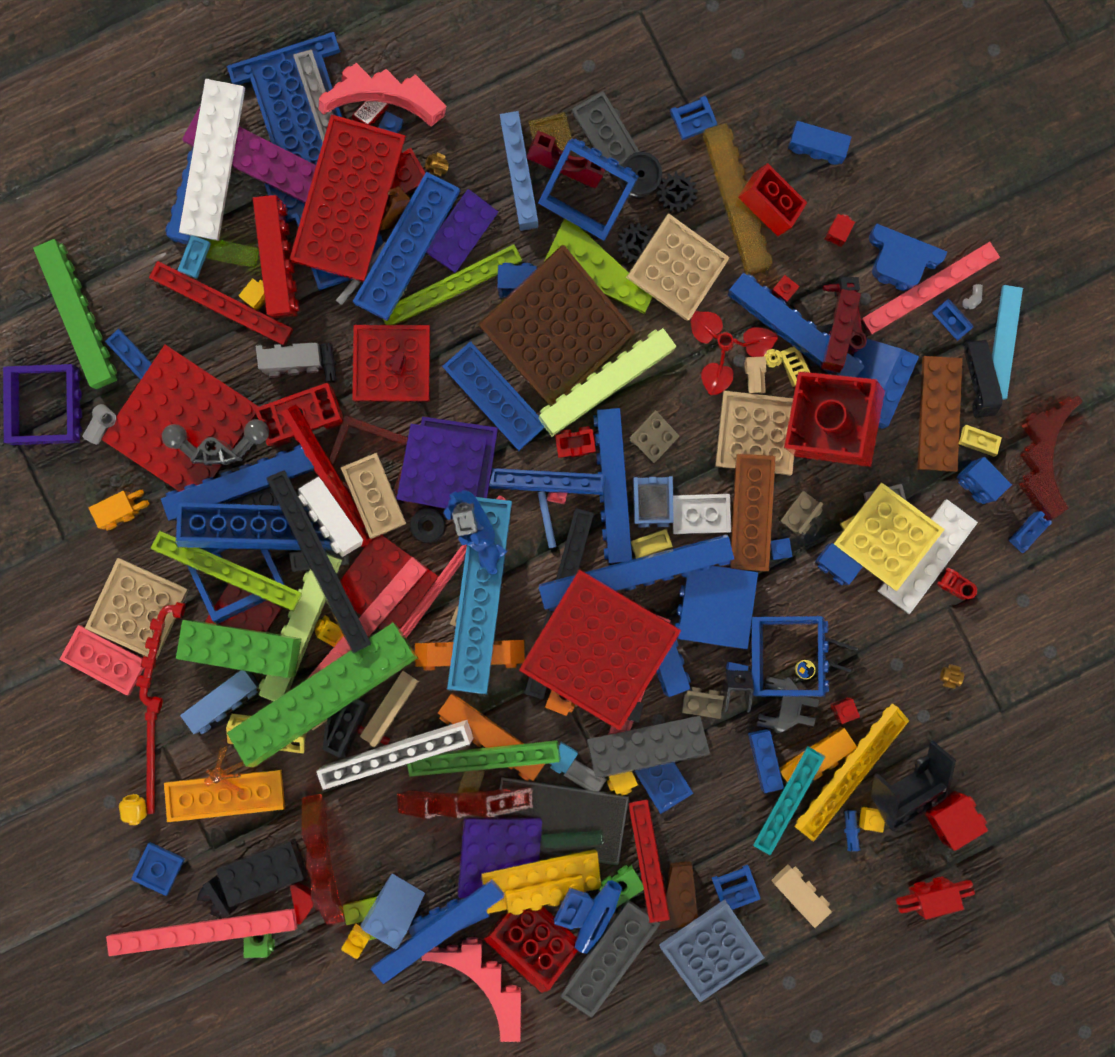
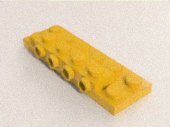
(544, 881)

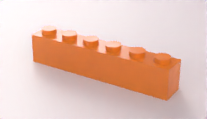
(484, 730)

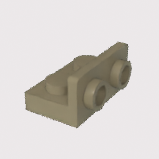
(801, 513)
(703, 703)

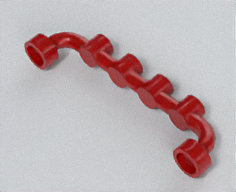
(144, 681)

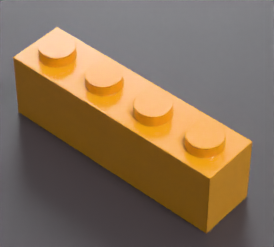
(833, 747)

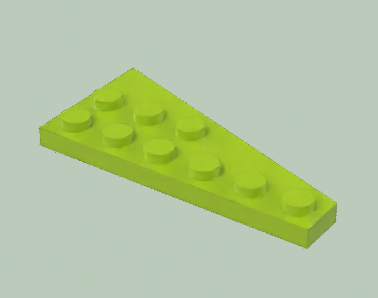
(600, 266)

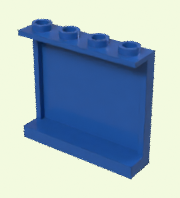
(717, 606)

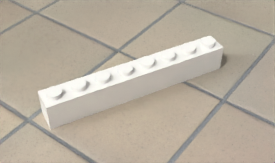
(395, 754)

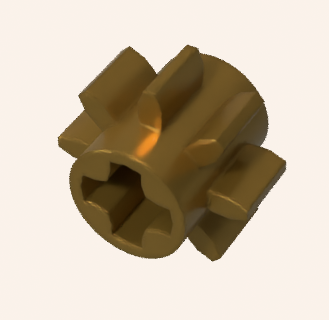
(436, 164)
(952, 676)

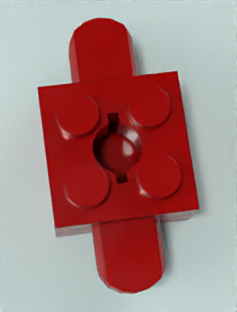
(935, 897)

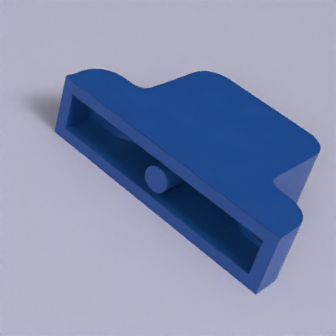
(902, 258)

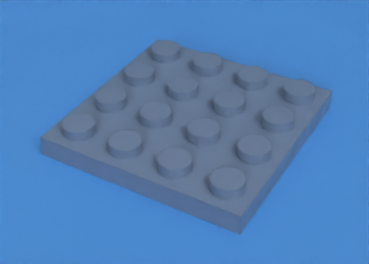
(711, 951)

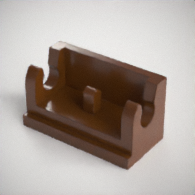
(395, 207)

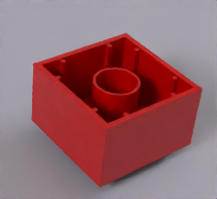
(834, 418)

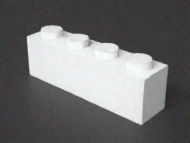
(330, 517)

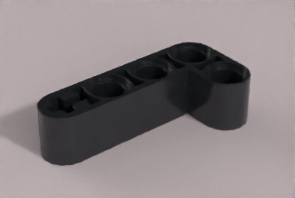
(983, 378)

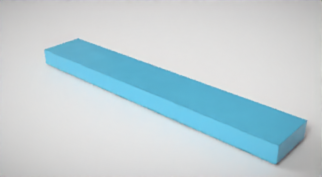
(1006, 335)

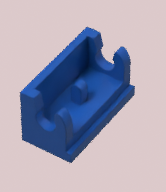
(1029, 531)

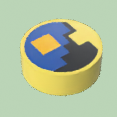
(805, 669)

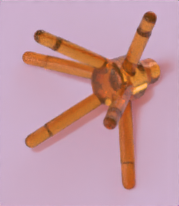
(219, 775)

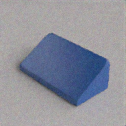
(953, 319)

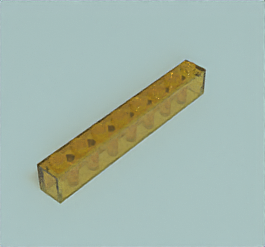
(731, 183)

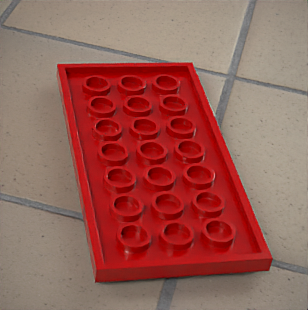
(347, 198)

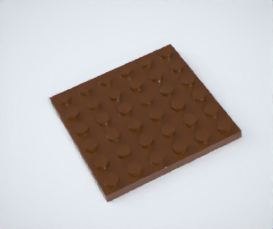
(557, 326)

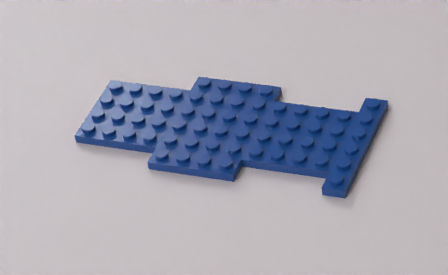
(290, 115)

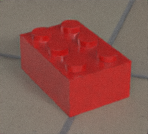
(772, 200)

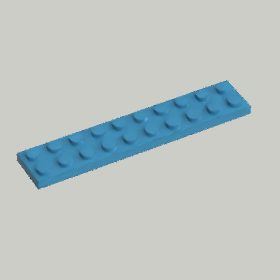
(478, 609)

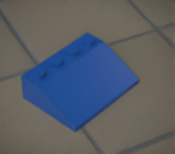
(891, 369)

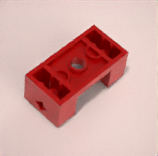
(318, 407)

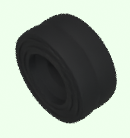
(417, 525)

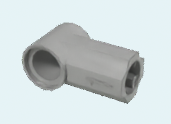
(99, 425)

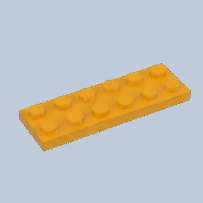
(195, 800)

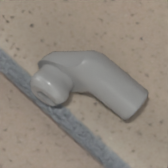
(975, 299)

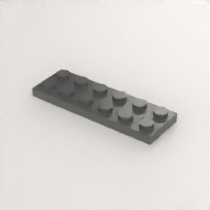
(648, 747)
(609, 959)

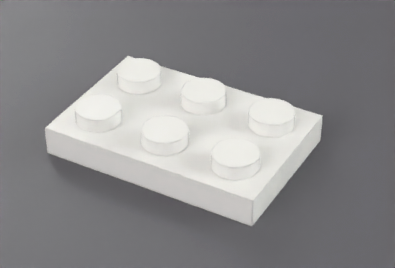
(701, 514)

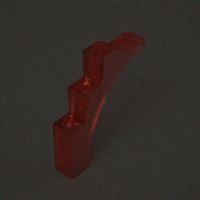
(1038, 455)
(318, 860)

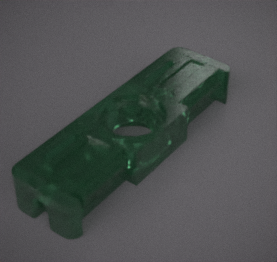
(572, 839)

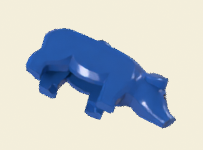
(484, 539)

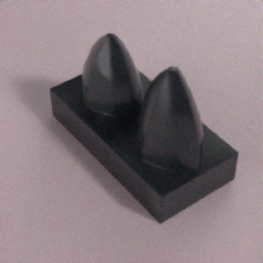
(213, 891)

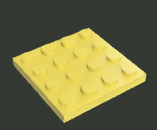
(889, 536)

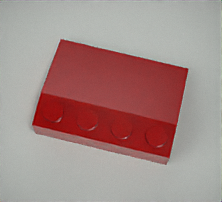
(533, 945)

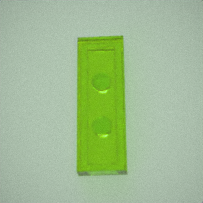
(232, 253)

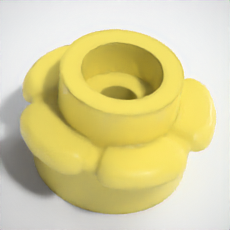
(777, 361)

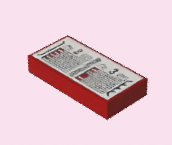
(369, 112)

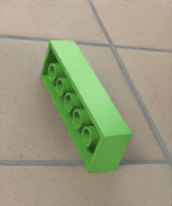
(238, 648)

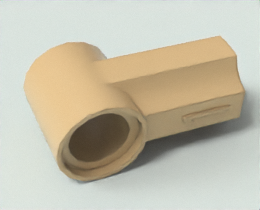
(755, 369)

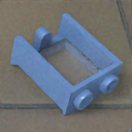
(653, 501)

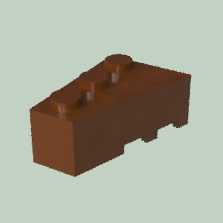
(680, 896)

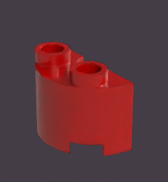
(576, 443)

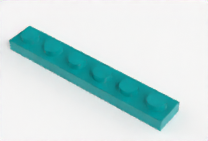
(789, 800)

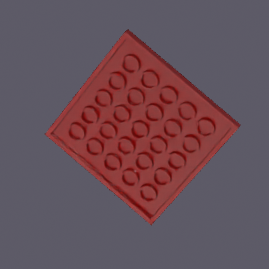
(182, 395)
(599, 650)

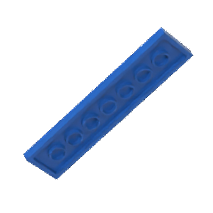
(406, 246)

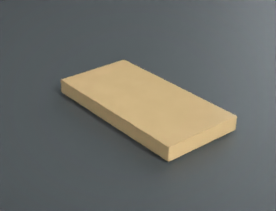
(373, 495)

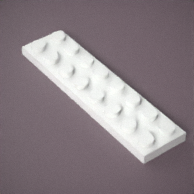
(212, 159)

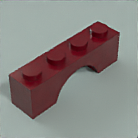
(547, 153)
(841, 331)

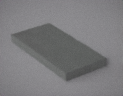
(604, 128)

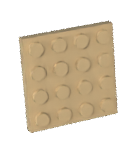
(677, 267)
(754, 427)
(130, 603)

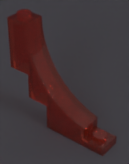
(459, 805)

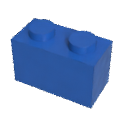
(838, 564)

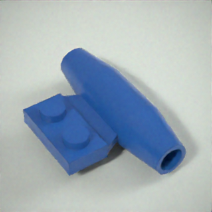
(589, 915)

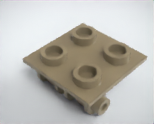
(654, 436)

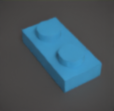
(194, 256)

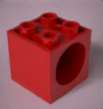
(956, 820)

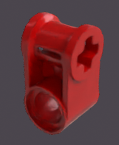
(954, 583)

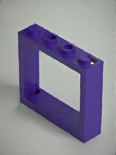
(11, 405)

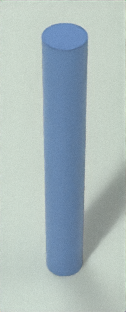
(546, 519)

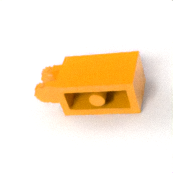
(117, 509)

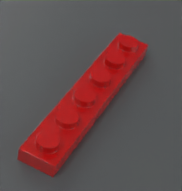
(649, 861)

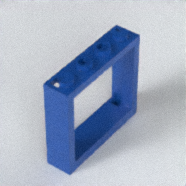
(574, 215)
(241, 605)
(757, 655)

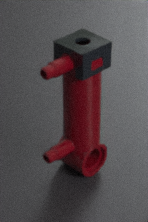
(857, 336)

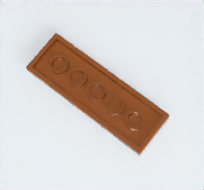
(939, 414)
(752, 512)

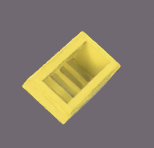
(801, 362)

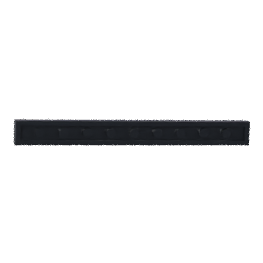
(318, 562)
(568, 567)

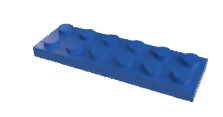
(494, 396)

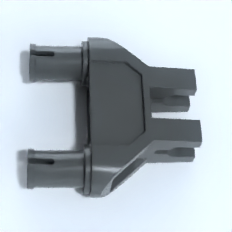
(790, 707)

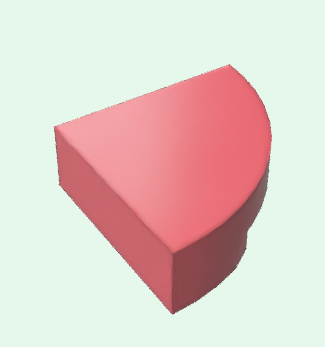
(557, 497)

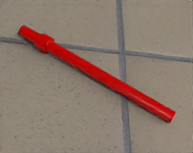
(150, 791)

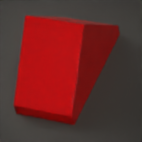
(301, 900)

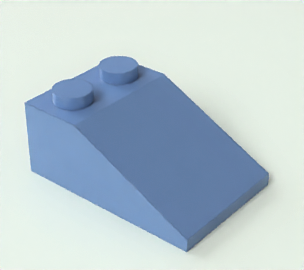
(393, 911)

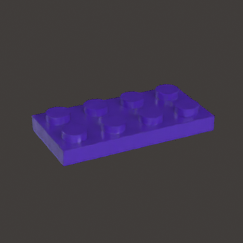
(461, 231)

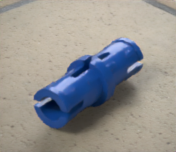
(852, 830)

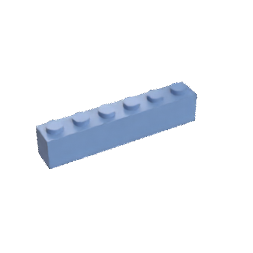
(519, 171)

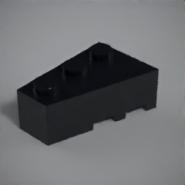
(343, 728)

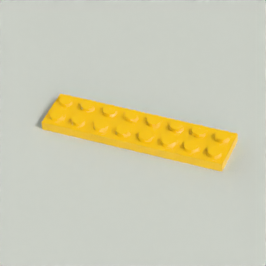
(852, 772)

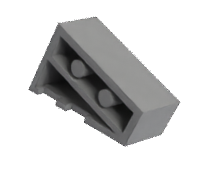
(289, 359)

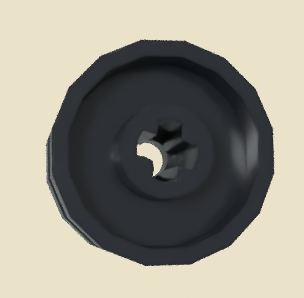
(649, 168)

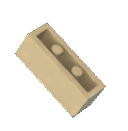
(802, 895)

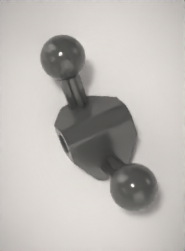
(214, 450)

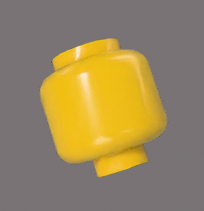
(132, 809)

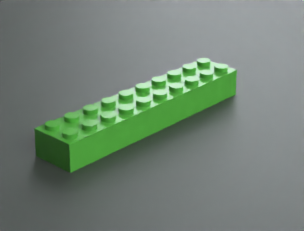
(321, 696)

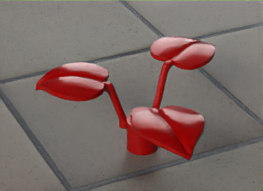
(706, 326)

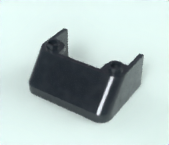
(917, 791)

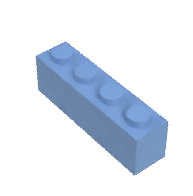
(220, 701)

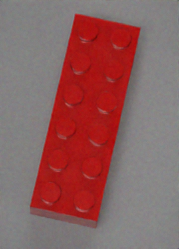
(275, 256)

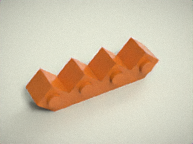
(439, 654)

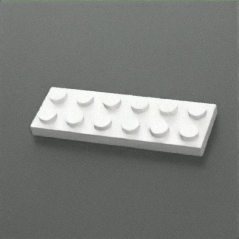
(957, 528)

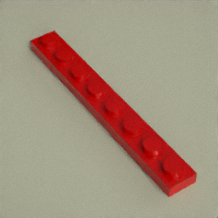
(221, 303)
(324, 469)

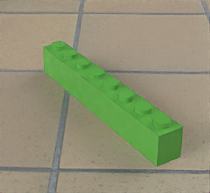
(75, 314)

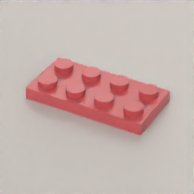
(103, 660)

